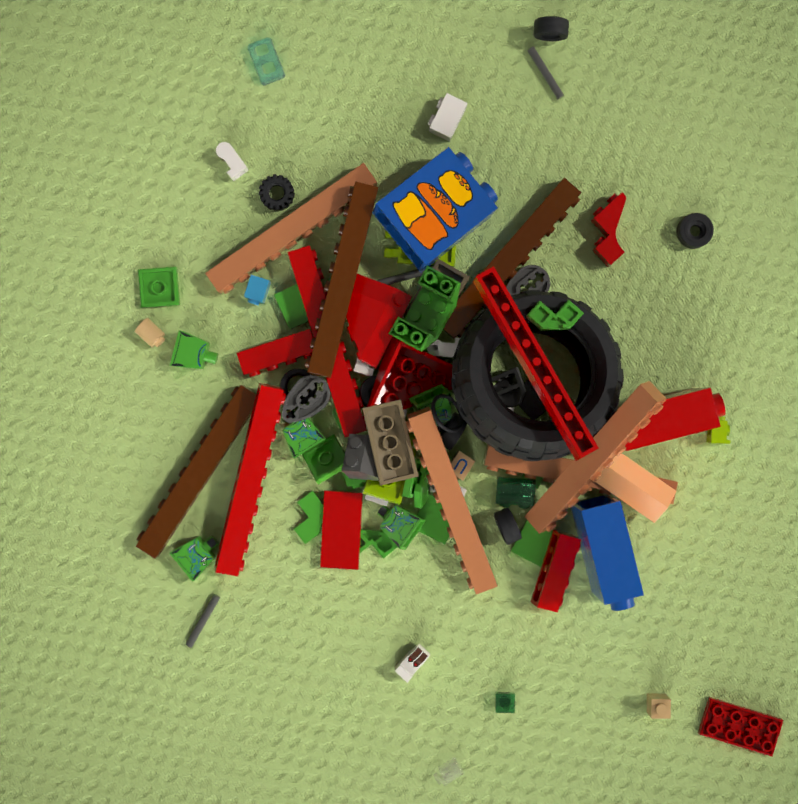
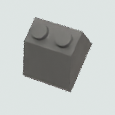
(359, 458)

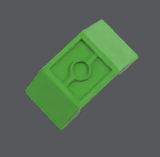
(429, 310)

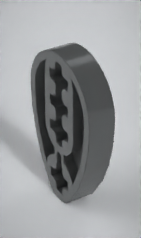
(522, 277)
(315, 404)

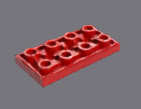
(341, 530)
(740, 726)

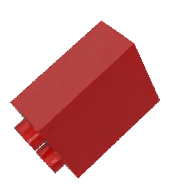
(682, 415)

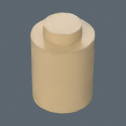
(150, 333)

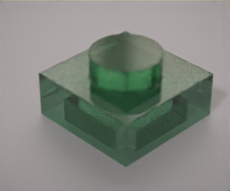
(504, 702)

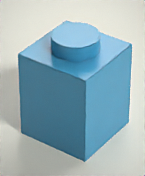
(257, 290)

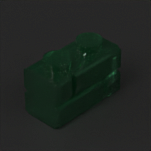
(515, 492)

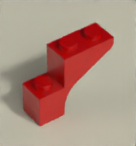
(607, 221)

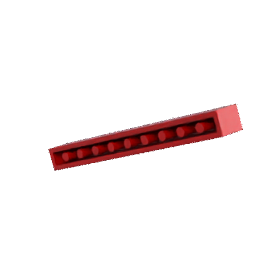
(535, 364)
(340, 383)
(248, 479)

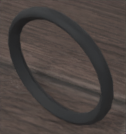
(436, 417)

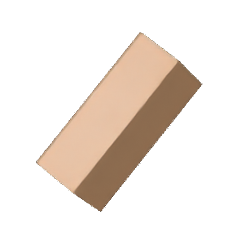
(637, 487)

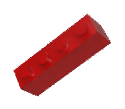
(276, 352)
(555, 571)

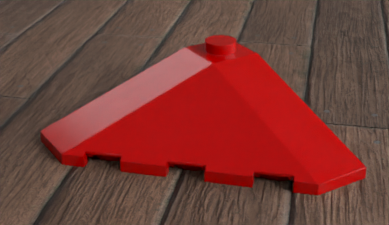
(372, 315)
(408, 373)

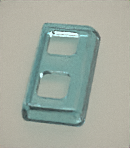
(272, 56)

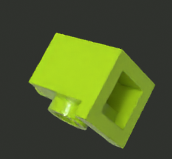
(719, 434)

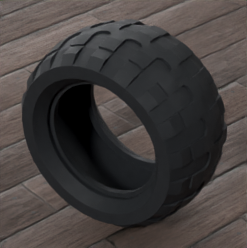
(499, 426)

